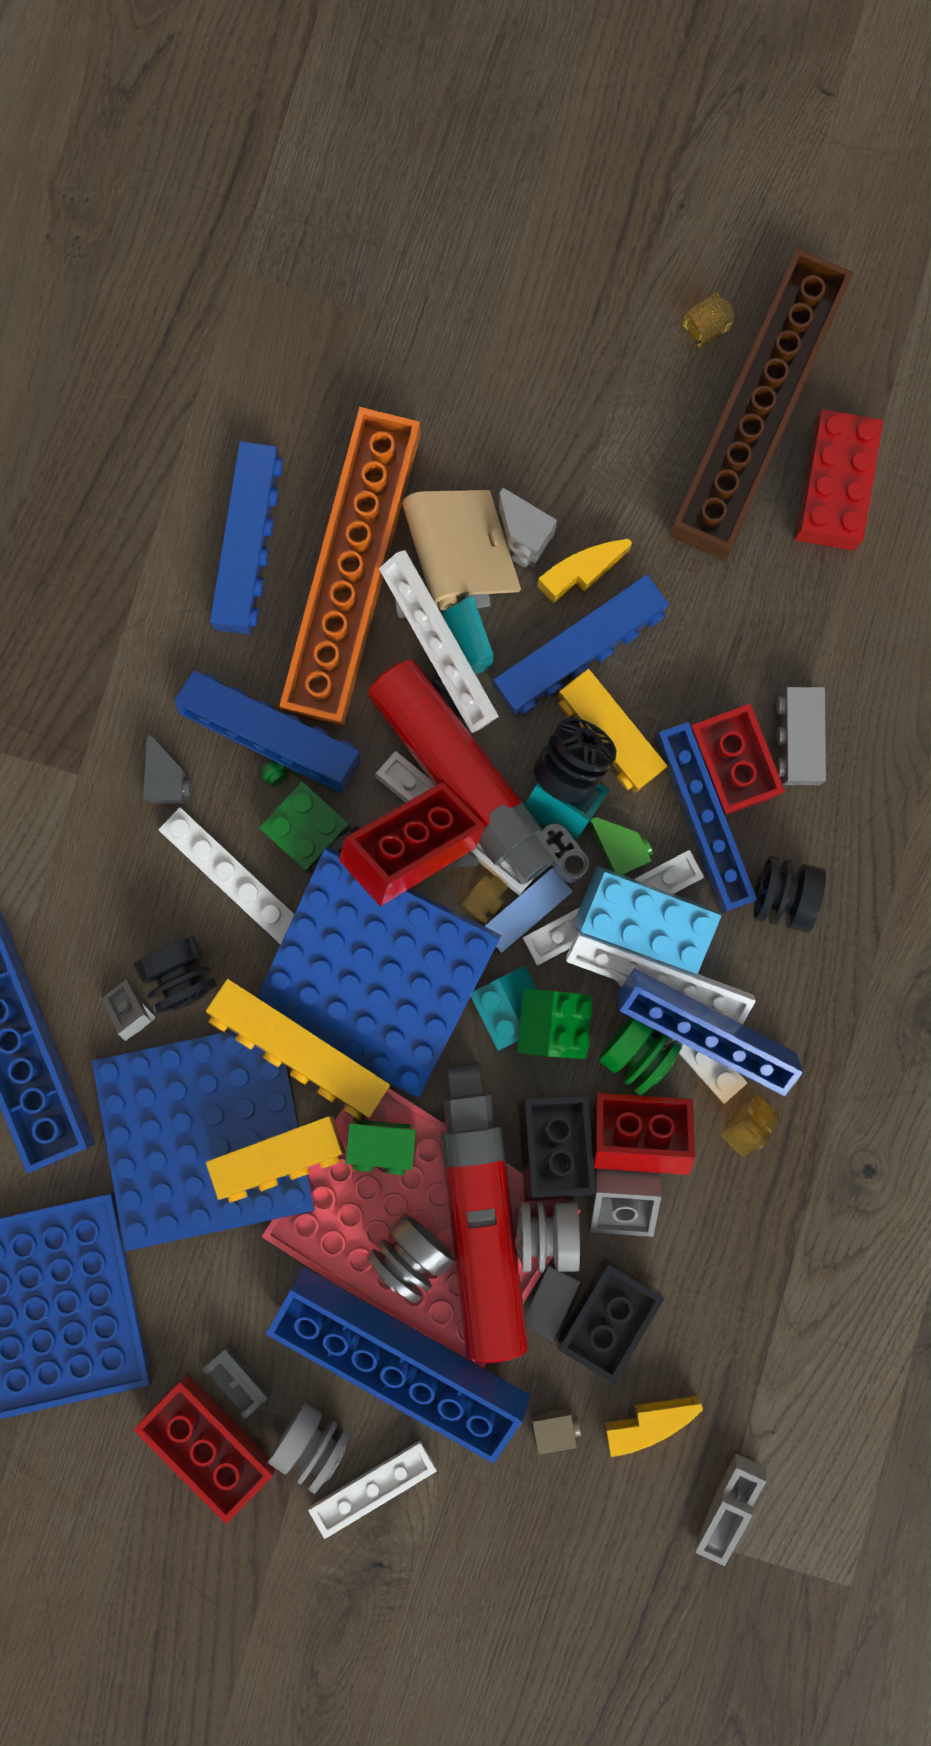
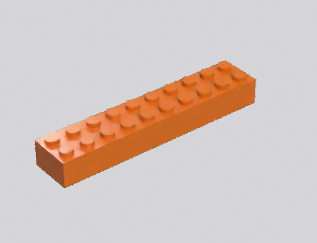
(348, 567)

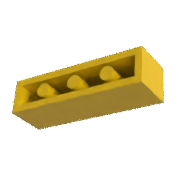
(635, 757)
(275, 1158)

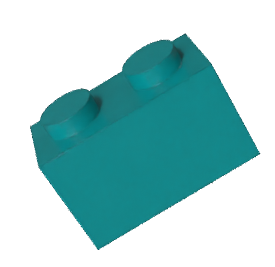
(470, 634)
(571, 816)
(501, 1005)

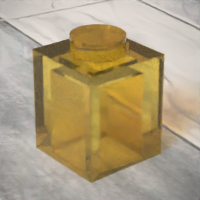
(708, 319)

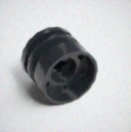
(574, 760)
(795, 895)
(175, 975)

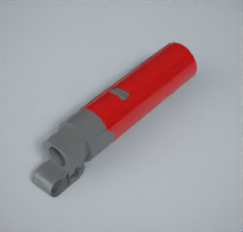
(454, 757)
(481, 1222)

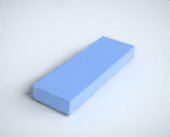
(529, 908)

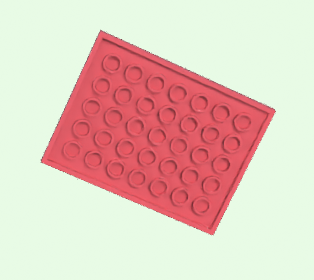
(362, 1207)

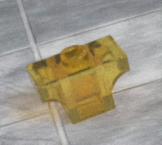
(750, 1126)

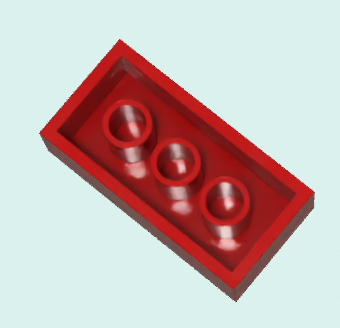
(838, 480)
(411, 843)
(205, 1448)

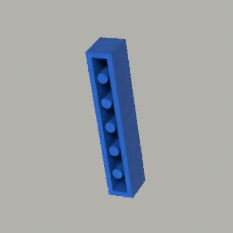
(246, 538)
(581, 645)
(268, 731)
(705, 817)
(709, 1032)

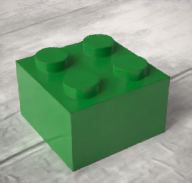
(304, 826)
(554, 1024)
(381, 1145)

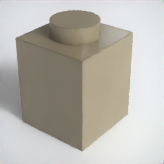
(555, 1430)

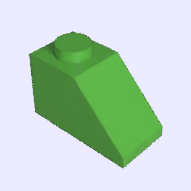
(620, 846)

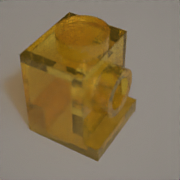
(485, 898)

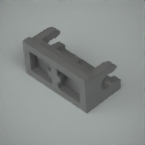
(552, 1303)
(237, 1380)

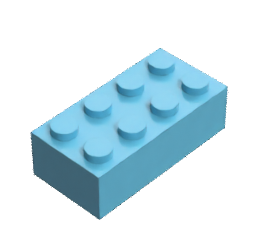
(647, 920)

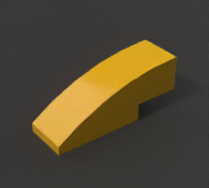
(582, 568)
(652, 1424)

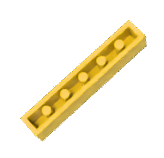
(297, 1049)

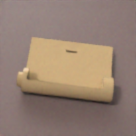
(459, 545)

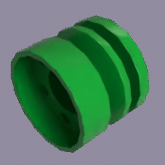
(640, 1053)

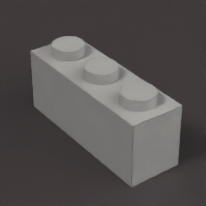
(802, 736)

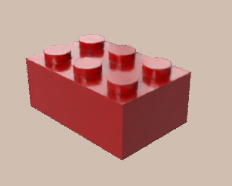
(737, 759)
(643, 1134)

